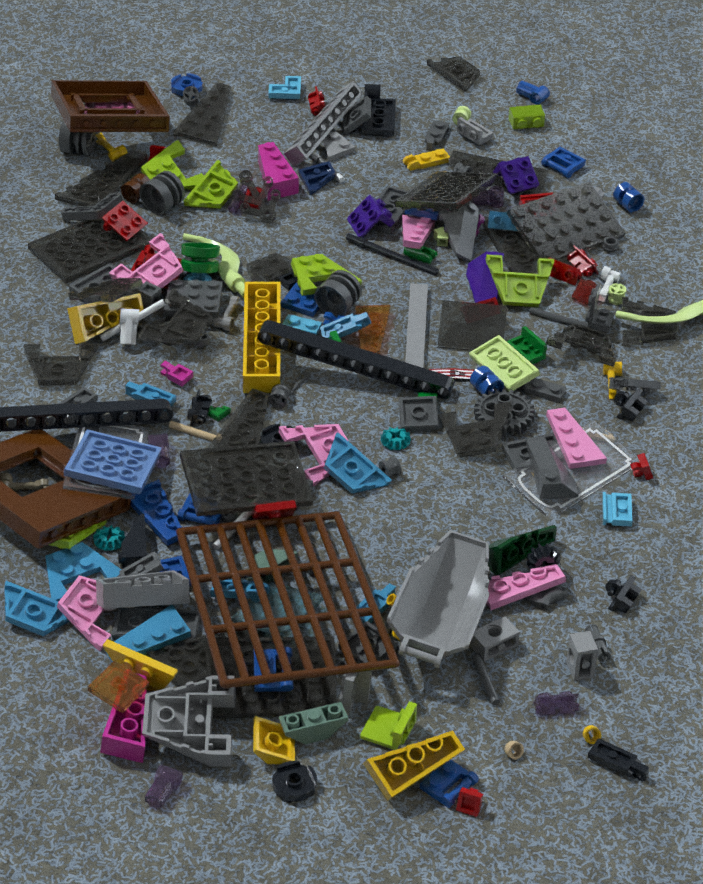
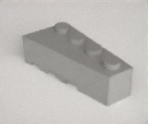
(142, 590)

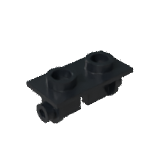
(200, 408)

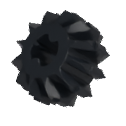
(543, 556)

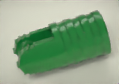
(424, 254)

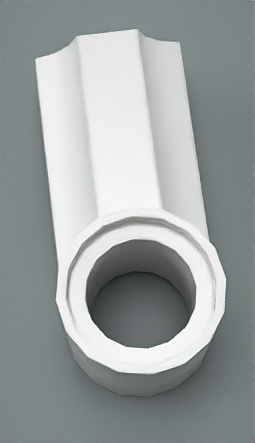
(129, 321)

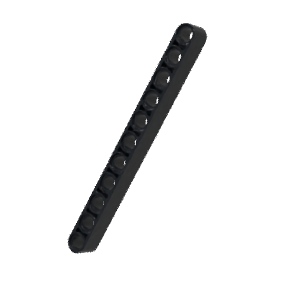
(355, 359)
(78, 413)

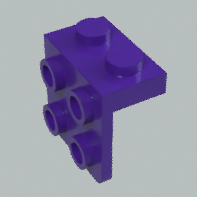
(517, 174)
(368, 214)

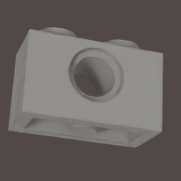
(495, 638)
(582, 655)

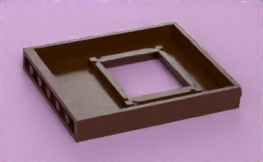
(71, 95)
(52, 511)

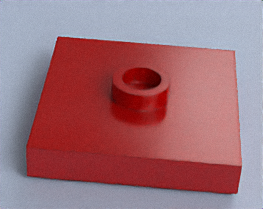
(274, 510)

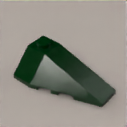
(514, 549)

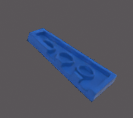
(157, 512)

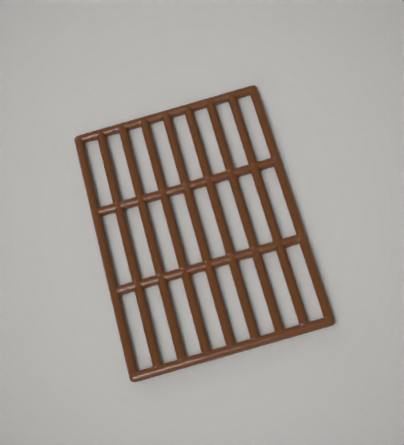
(292, 620)

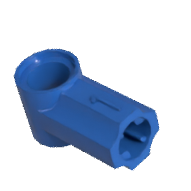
(536, 94)

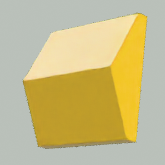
(271, 742)

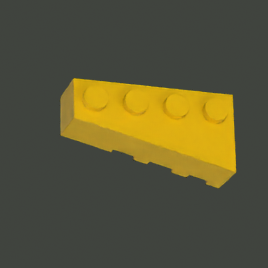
(97, 317)

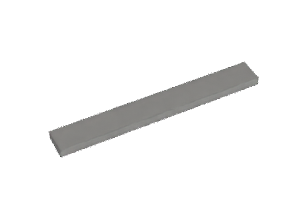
(416, 324)

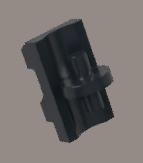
(623, 399)
(616, 589)

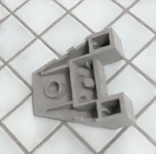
(183, 720)

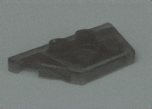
(456, 71)

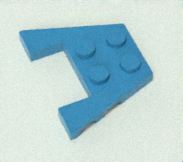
(77, 561)

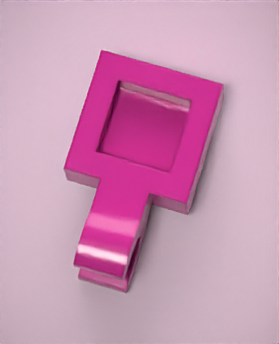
(176, 374)

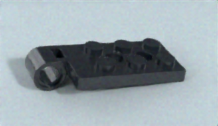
(381, 112)

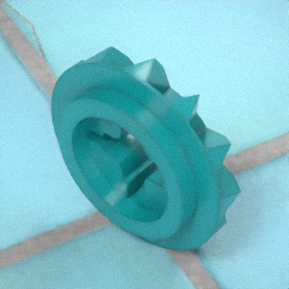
(395, 443)
(115, 540)

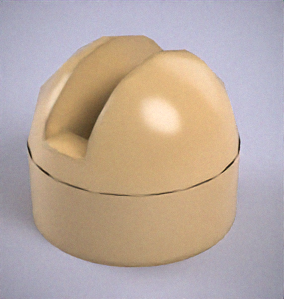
(517, 747)

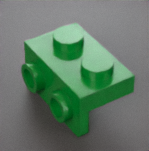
(529, 346)

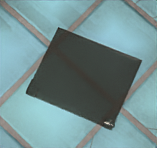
(470, 324)

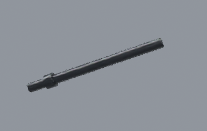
(363, 242)

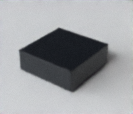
(288, 280)

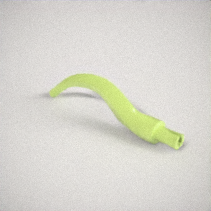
(228, 266)
(684, 314)

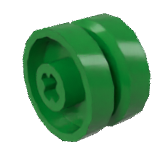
(200, 257)

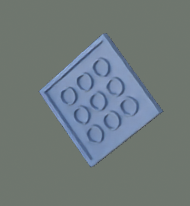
(112, 461)

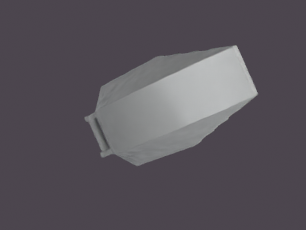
(442, 599)

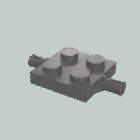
(375, 641)

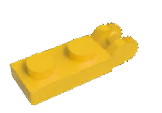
(426, 160)

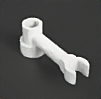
(609, 276)

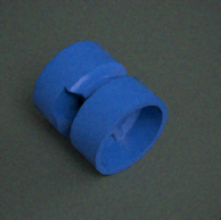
(628, 197)
(485, 380)

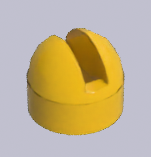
(595, 732)

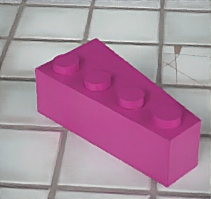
(275, 165)
(124, 731)

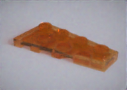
(372, 336)

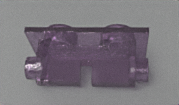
(548, 702)

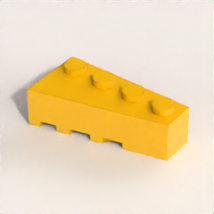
(406, 766)

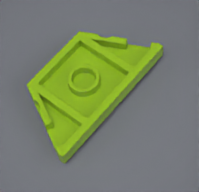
(212, 189)

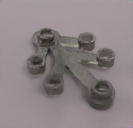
(257, 199)

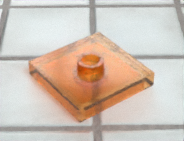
(118, 686)

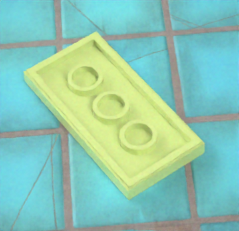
(505, 363)

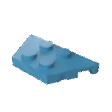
(353, 468)
(31, 610)

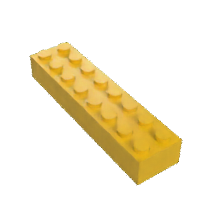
(260, 361)

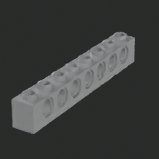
(323, 123)

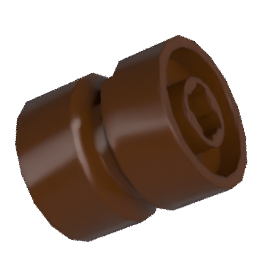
(131, 189)

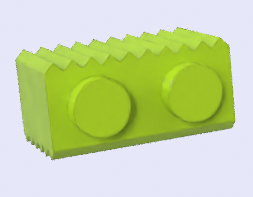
(526, 116)

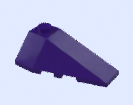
(481, 279)

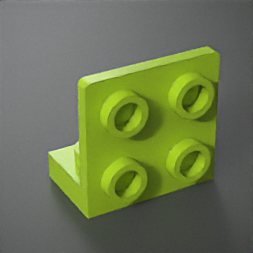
(390, 727)

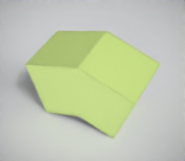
(441, 237)

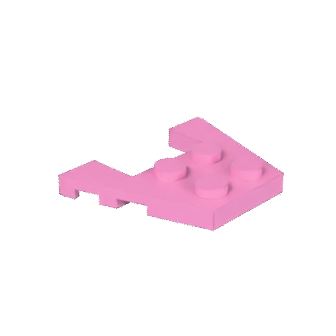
(158, 269)
(319, 441)
(82, 610)

